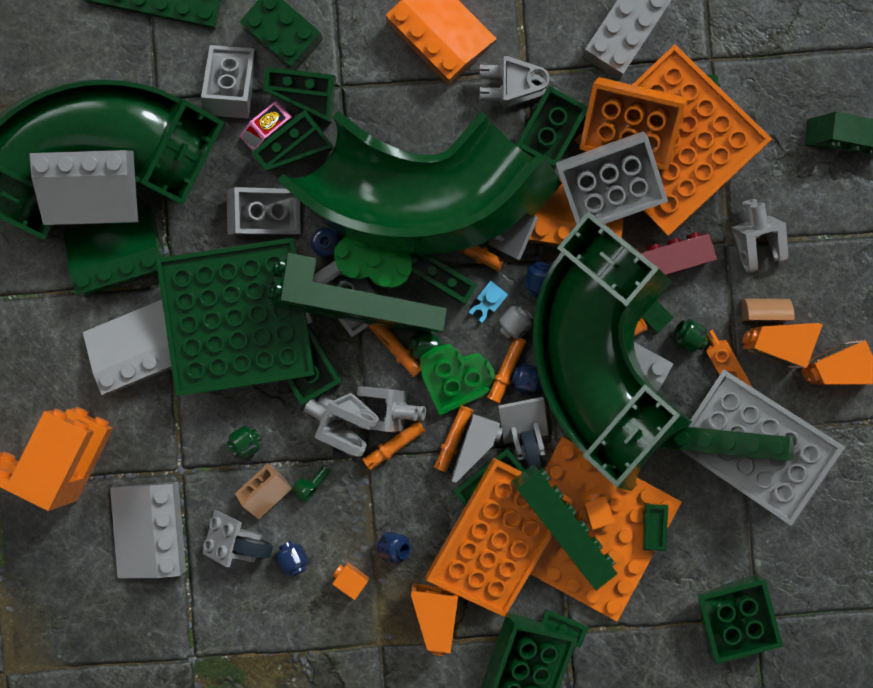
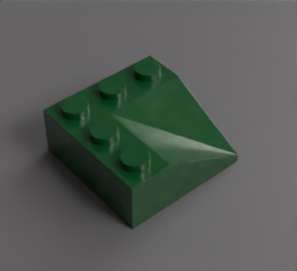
(739, 619)

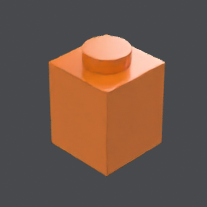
(597, 510)
(350, 580)

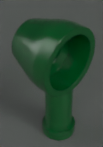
(305, 489)

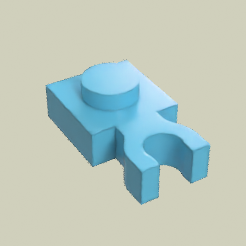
(490, 299)

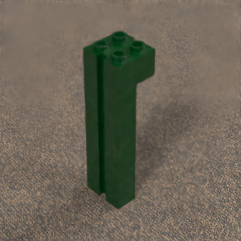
(297, 291)

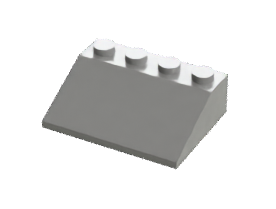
(613, 180)
(85, 187)
(129, 348)
(148, 530)

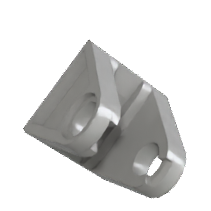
(516, 82)
(755, 225)
(396, 411)
(332, 421)

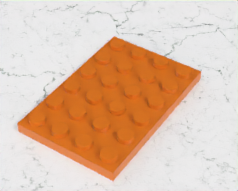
(492, 543)

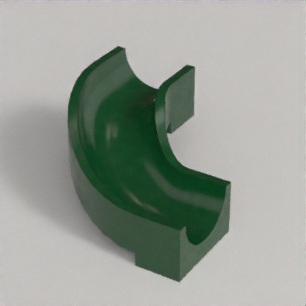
(162, 130)
(425, 200)
(589, 356)

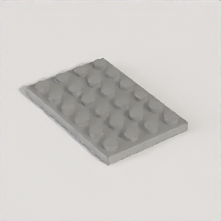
(774, 484)

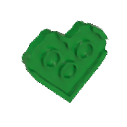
(363, 261)
(454, 377)

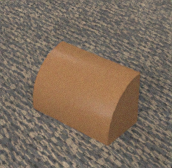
(767, 309)
(263, 491)

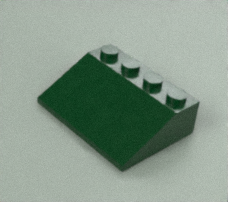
(112, 253)
(528, 655)

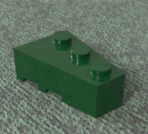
(304, 89)
(840, 132)
(292, 143)

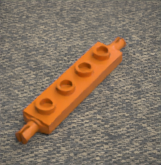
(724, 358)

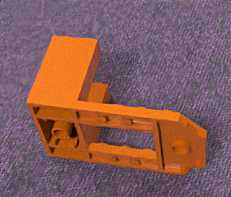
(56, 458)

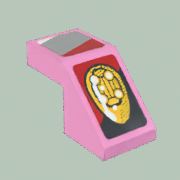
(265, 125)

